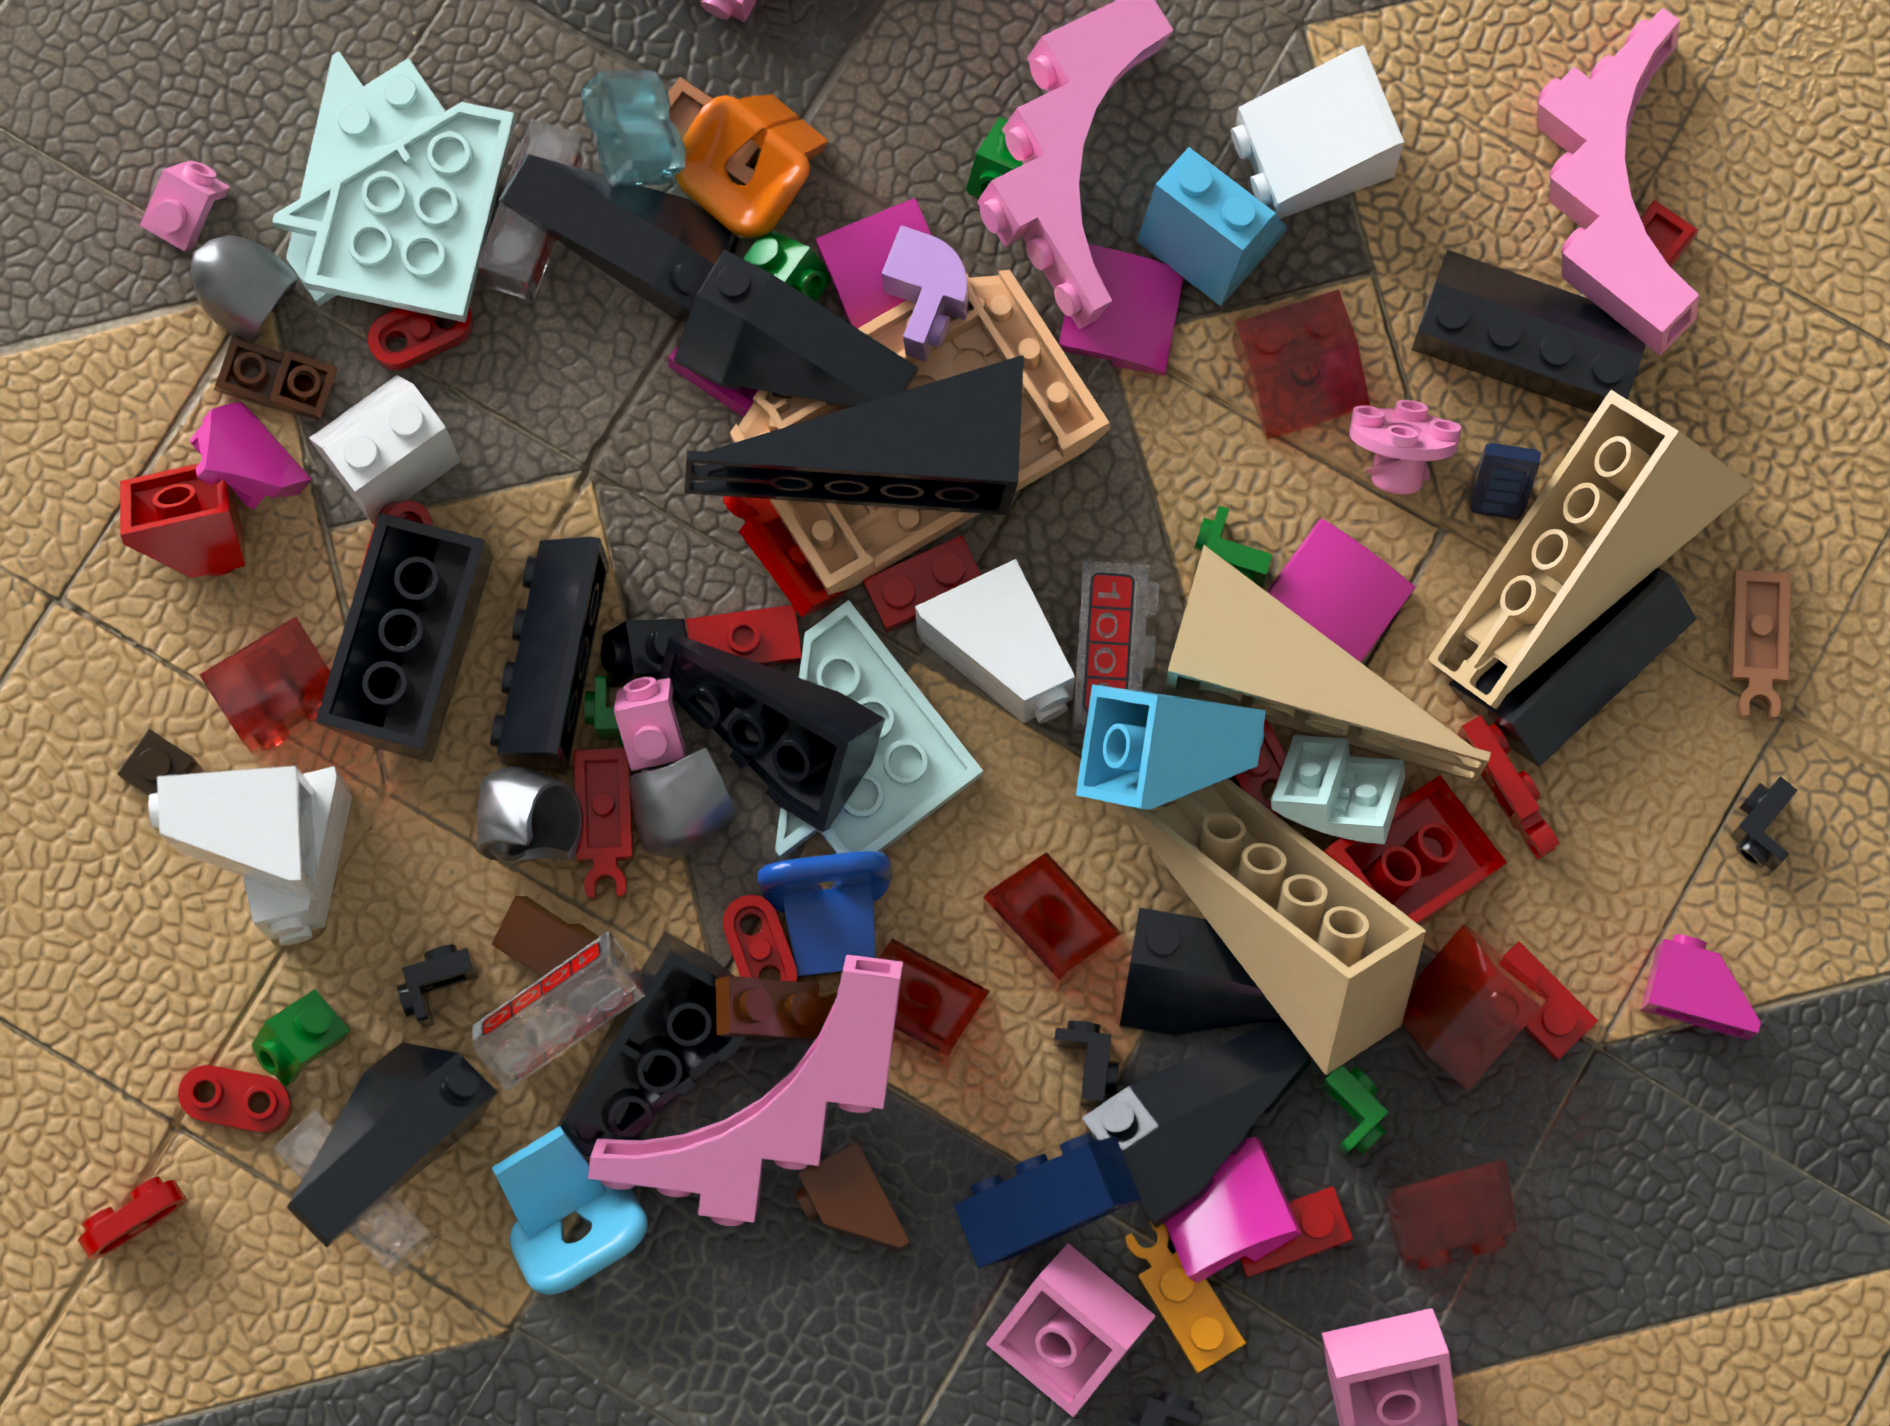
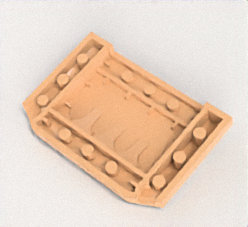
(1056, 425)

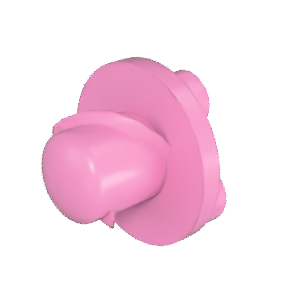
(1403, 443)

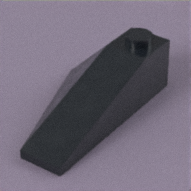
(633, 233)
(774, 339)
(792, 732)
(1187, 979)
(651, 1048)
(1196, 1114)
(390, 1130)

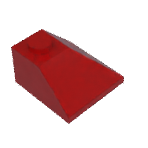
(183, 522)

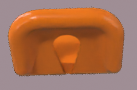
(780, 172)

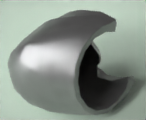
(239, 283)
(680, 805)
(527, 816)

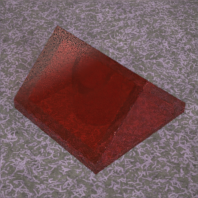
(1050, 919)
(933, 1004)

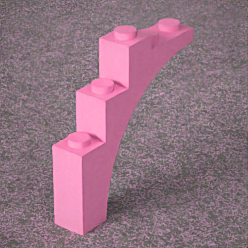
(1048, 136)
(1610, 252)
(787, 1124)

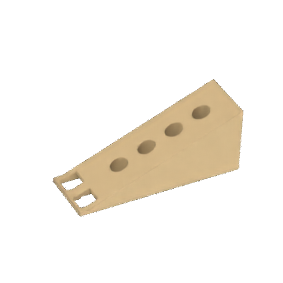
(1595, 531)
(1260, 655)
(1296, 920)

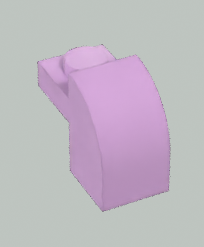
(932, 277)

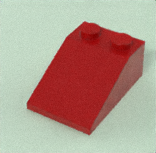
(1429, 854)

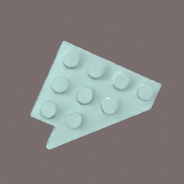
(354, 126)
(410, 216)
(917, 755)

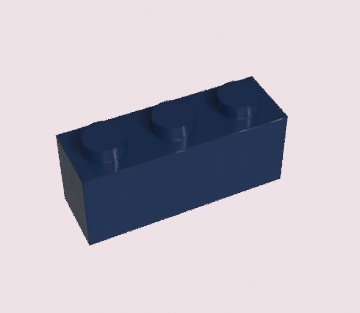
(1046, 1199)

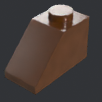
(850, 1199)

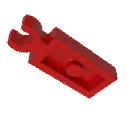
(780, 554)
(1512, 790)
(607, 815)

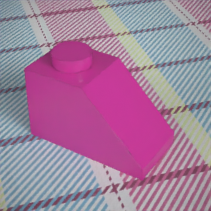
(1697, 989)

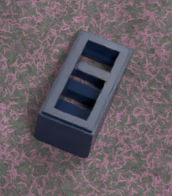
(1504, 480)

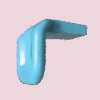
(543, 1188)

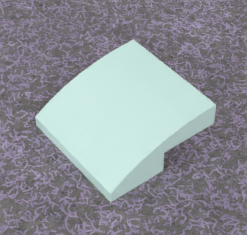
(1337, 791)

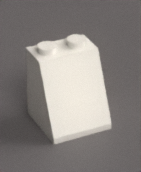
(1319, 135)
(387, 446)
(1000, 643)
(244, 823)
(290, 916)

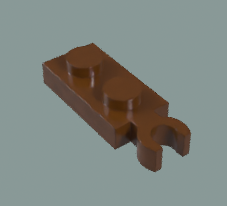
(770, 1009)

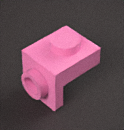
(183, 203)
(648, 723)

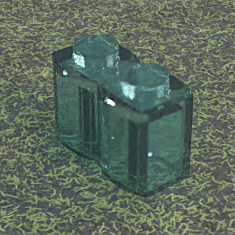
(633, 128)

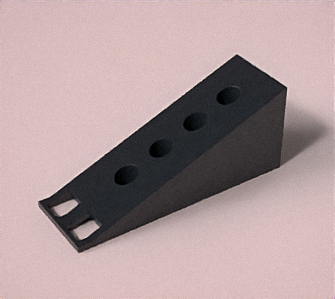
(917, 449)

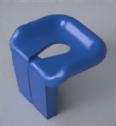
(832, 921)

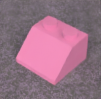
(1070, 1329)
(1391, 1372)

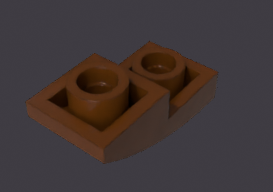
(275, 379)
(539, 937)

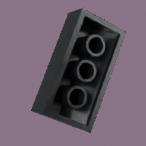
(1527, 334)
(405, 636)
(552, 654)
(1586, 671)

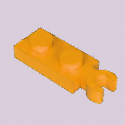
(1186, 1307)

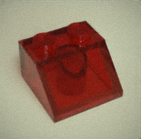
(1301, 364)
(270, 685)
(1469, 1006)
(1452, 1214)

